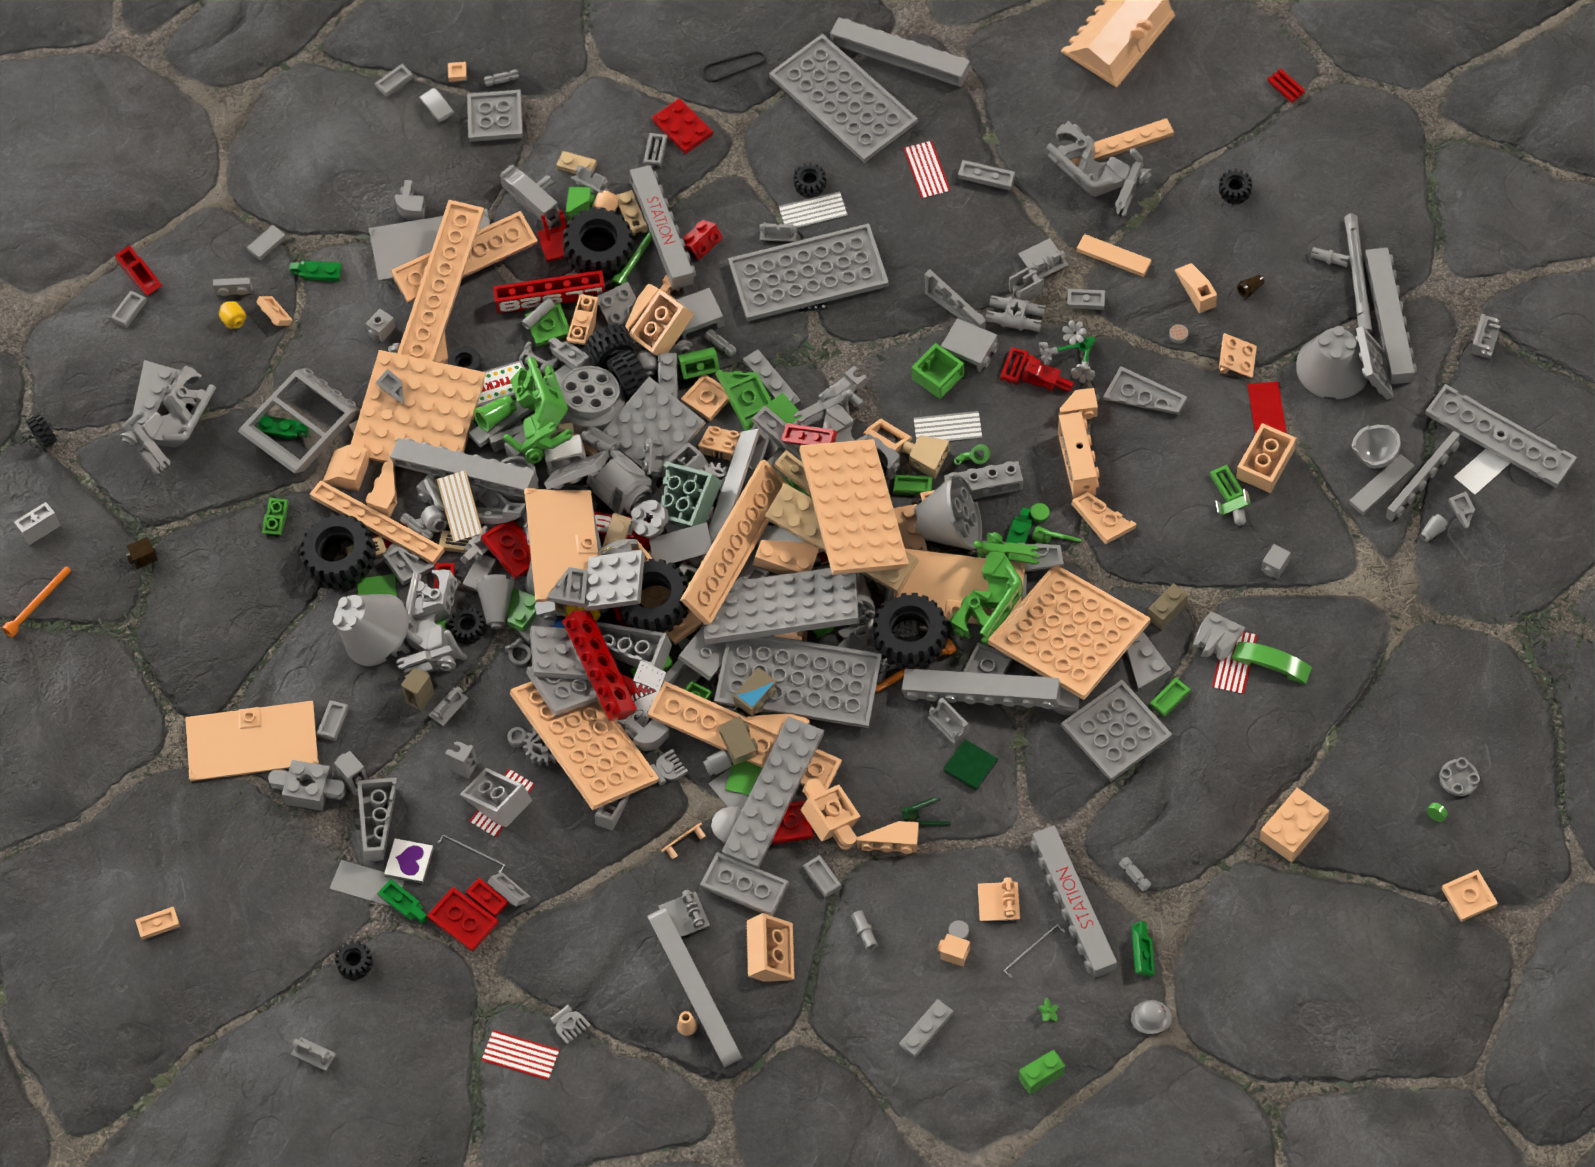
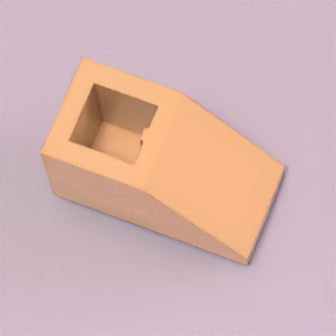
(1081, 401)

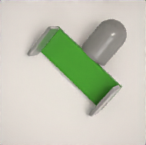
(1234, 506)

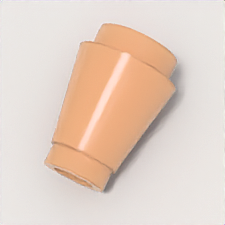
(687, 1024)

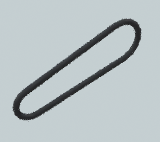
(731, 58)

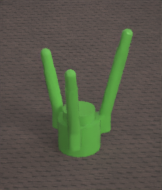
(1043, 536)

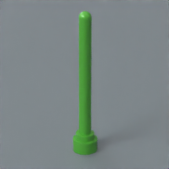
(620, 278)

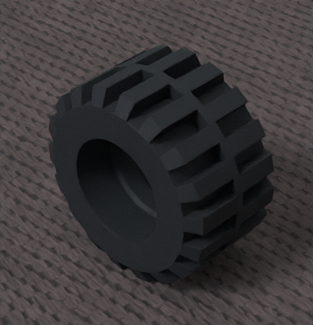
(608, 343)
(628, 372)

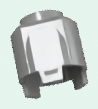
(621, 484)

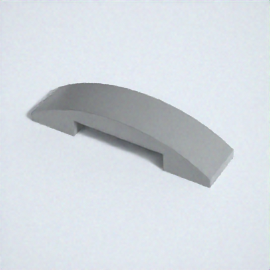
(496, 515)

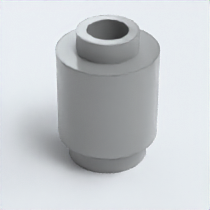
(718, 762)

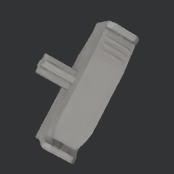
(531, 194)

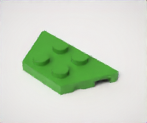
(745, 394)

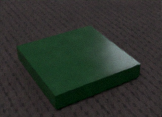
(970, 764)

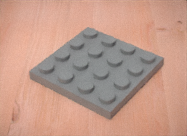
(656, 415)
(1116, 730)

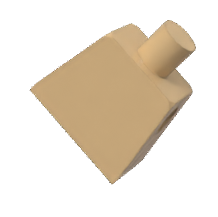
(927, 454)

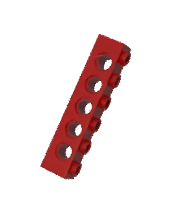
(599, 665)

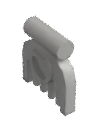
(666, 770)
(566, 1021)

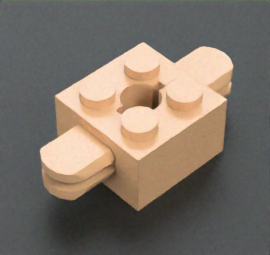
(839, 811)

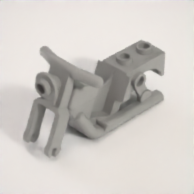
(1095, 176)
(838, 418)
(172, 428)
(422, 631)

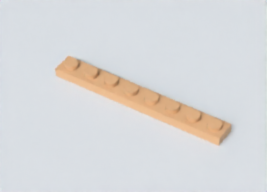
(377, 522)

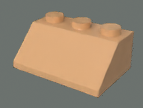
(770, 948)

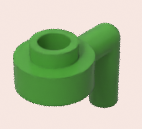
(974, 455)

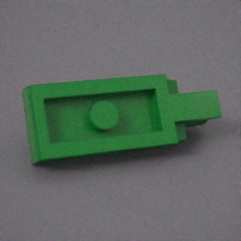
(317, 270)
(282, 427)
(1020, 528)
(402, 902)
(1143, 950)

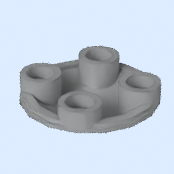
(1459, 777)
(724, 822)

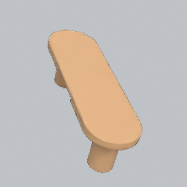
(671, 851)

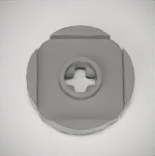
(642, 512)

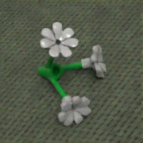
(1073, 333)

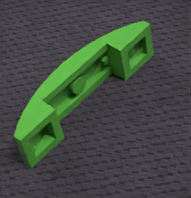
(1273, 659)

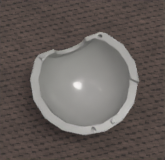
(1377, 445)

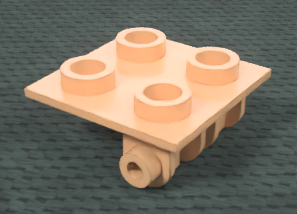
(1237, 356)
(719, 441)
(999, 901)

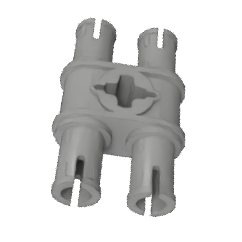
(1018, 321)

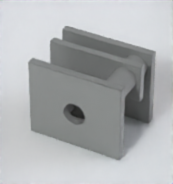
(1024, 282)

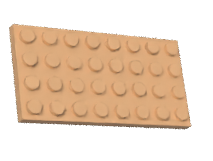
(853, 507)
(588, 748)

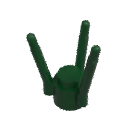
(911, 813)

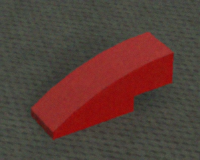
(137, 271)

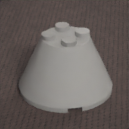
(1331, 365)
(950, 515)
(371, 626)

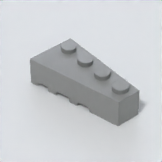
(151, 390)
(635, 644)
(375, 809)

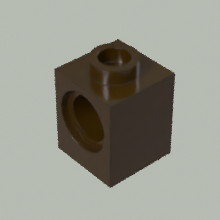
(141, 553)

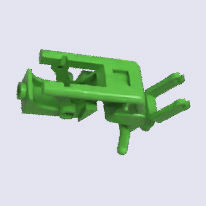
(548, 407)
(1003, 583)

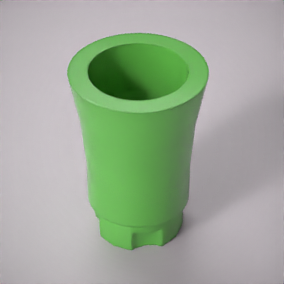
(494, 412)

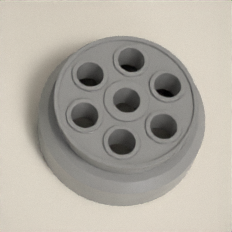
(591, 398)

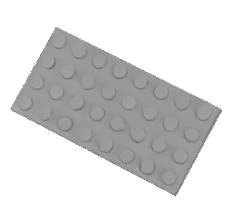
(843, 98)
(808, 272)
(785, 605)
(810, 678)

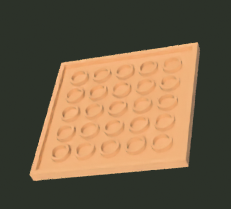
(434, 410)
(1069, 631)

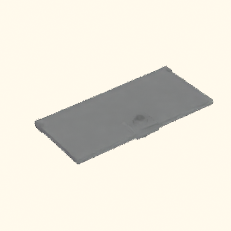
(404, 242)

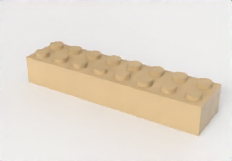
(797, 515)

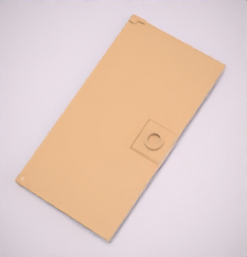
(559, 535)
(950, 579)
(250, 740)

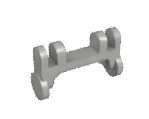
(528, 353)

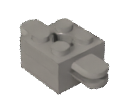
(307, 785)

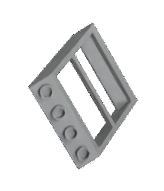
(275, 450)

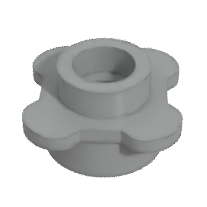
(683, 347)

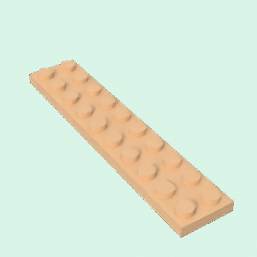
(441, 281)
(733, 544)
(701, 720)

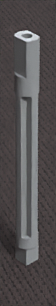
(1362, 305)

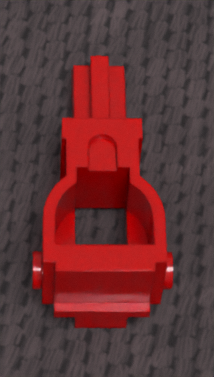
(1044, 375)

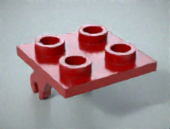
(552, 239)

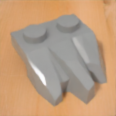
(1217, 636)

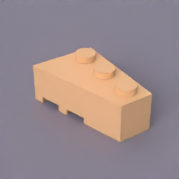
(785, 556)

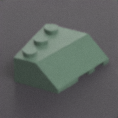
(688, 494)

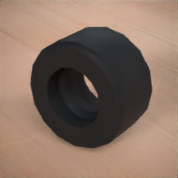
(466, 354)

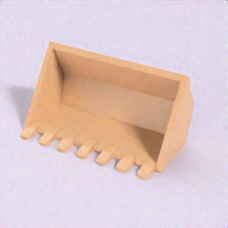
(1118, 36)

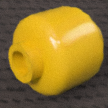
(232, 315)

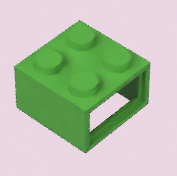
(937, 371)

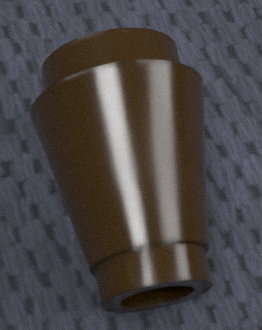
(1250, 286)

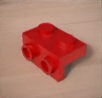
(702, 238)

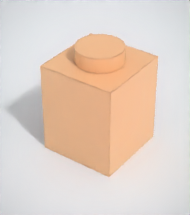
(954, 950)

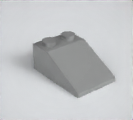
(497, 796)

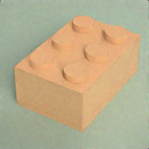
(661, 323)
(1266, 458)
(1294, 825)

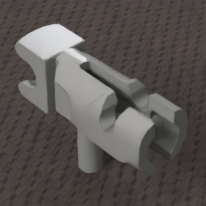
(852, 382)

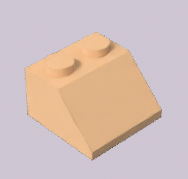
(347, 467)

